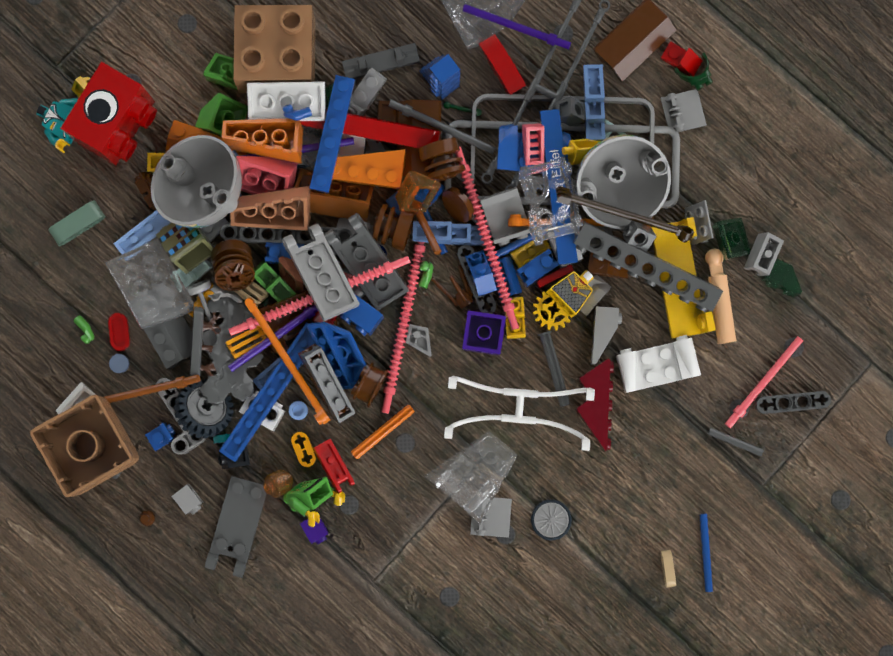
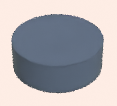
(119, 363)

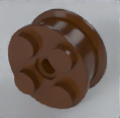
(370, 384)

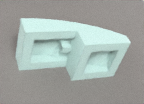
(195, 274)

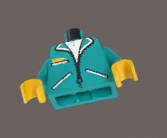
(54, 119)

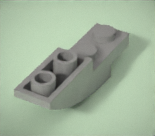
(366, 92)

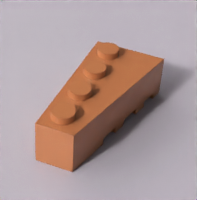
(274, 210)

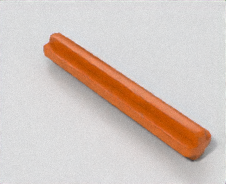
(383, 431)

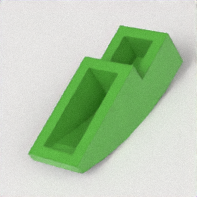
(272, 282)

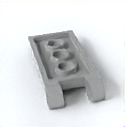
(322, 274)

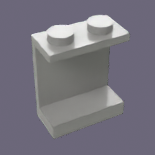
(498, 210)

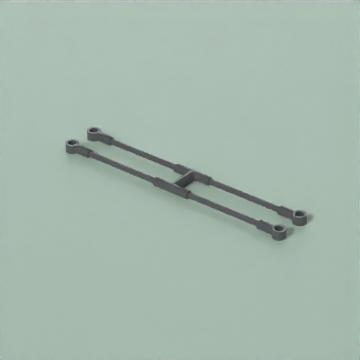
(534, 86)

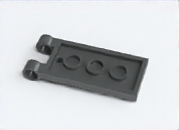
(366, 256)
(237, 523)

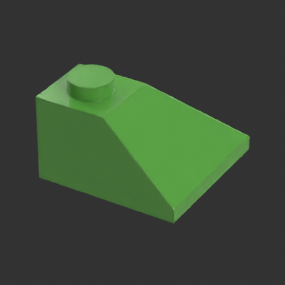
(218, 110)

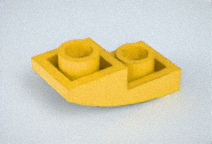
(520, 317)

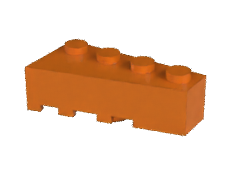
(265, 137)
(372, 169)

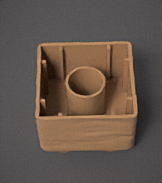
(85, 445)

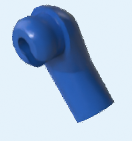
(294, 114)

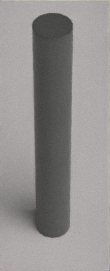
(736, 442)

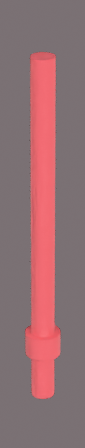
(740, 410)

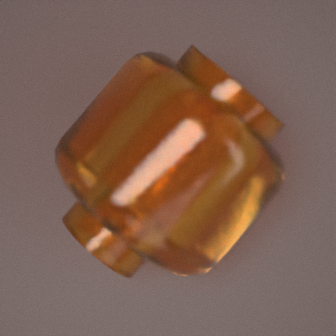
(278, 483)

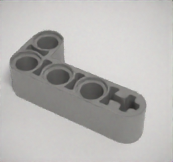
(190, 442)

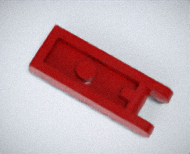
(333, 464)

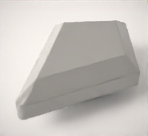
(419, 339)

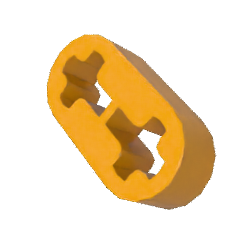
(299, 451)

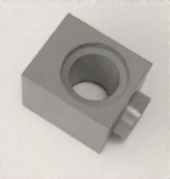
(188, 500)

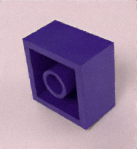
(484, 333)

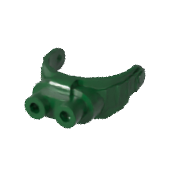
(700, 80)

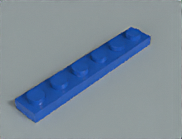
(332, 134)

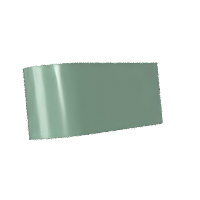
(76, 223)

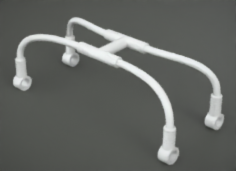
(518, 417)

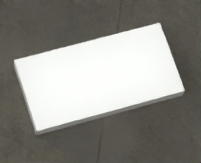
(268, 99)

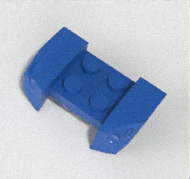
(511, 149)

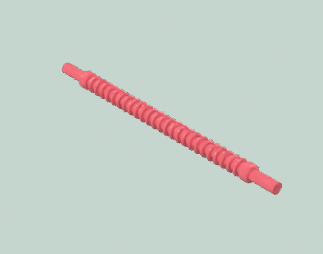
(386, 268)
(508, 307)
(389, 390)

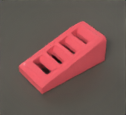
(526, 128)

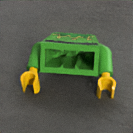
(309, 496)

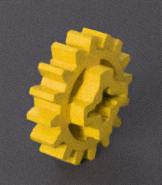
(544, 308)

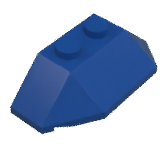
(340, 351)

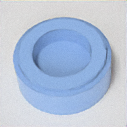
(298, 410)

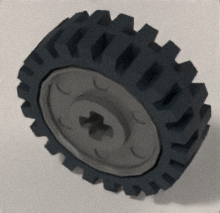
(198, 420)

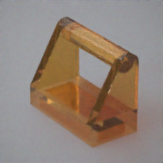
(410, 188)

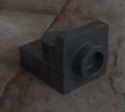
(226, 463)

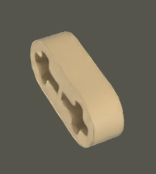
(668, 568)

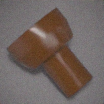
(147, 518)

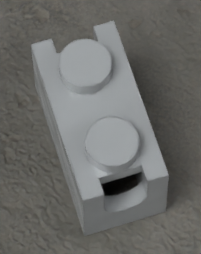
(764, 254)

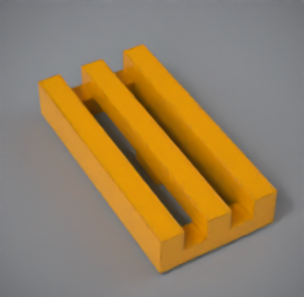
(232, 349)

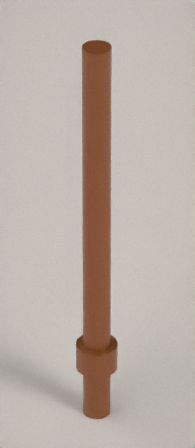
(179, 382)

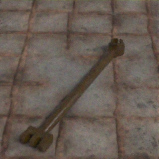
(565, 197)

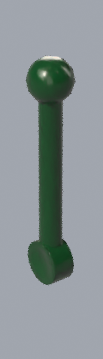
(447, 105)

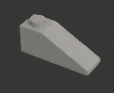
(604, 326)

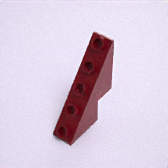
(596, 412)

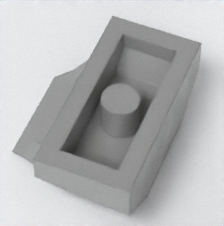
(600, 289)

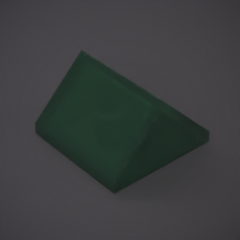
(732, 238)

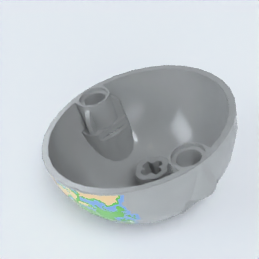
(633, 187)
(205, 189)

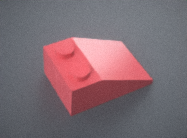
(266, 174)

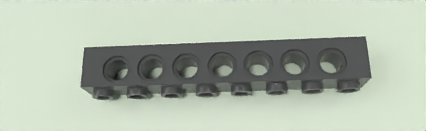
(710, 295)

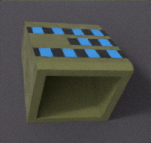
(185, 246)

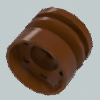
(441, 158)
(393, 227)
(232, 265)

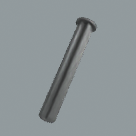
(554, 367)

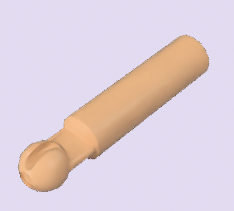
(723, 310)

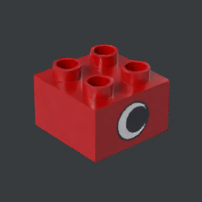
(110, 114)

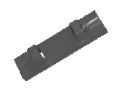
(381, 61)

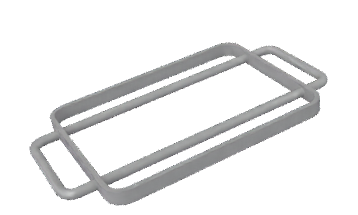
(651, 129)

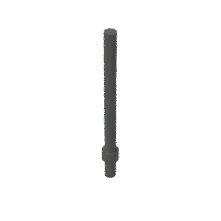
(408, 110)

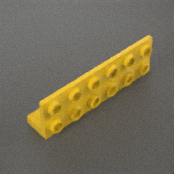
(682, 317)

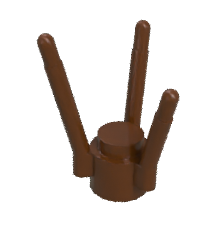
(463, 297)

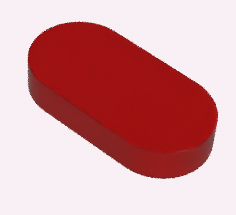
(119, 331)

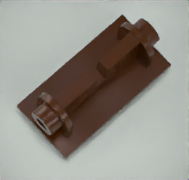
(143, 183)

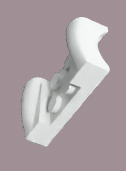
(658, 364)

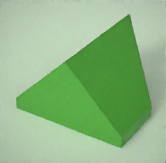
(221, 71)

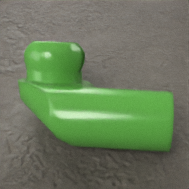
(427, 274)
(85, 327)

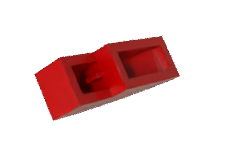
(502, 64)

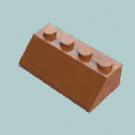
(341, 201)

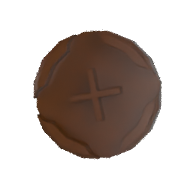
(457, 205)

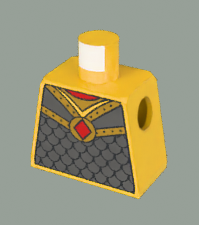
(572, 292)

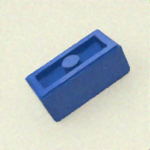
(510, 276)

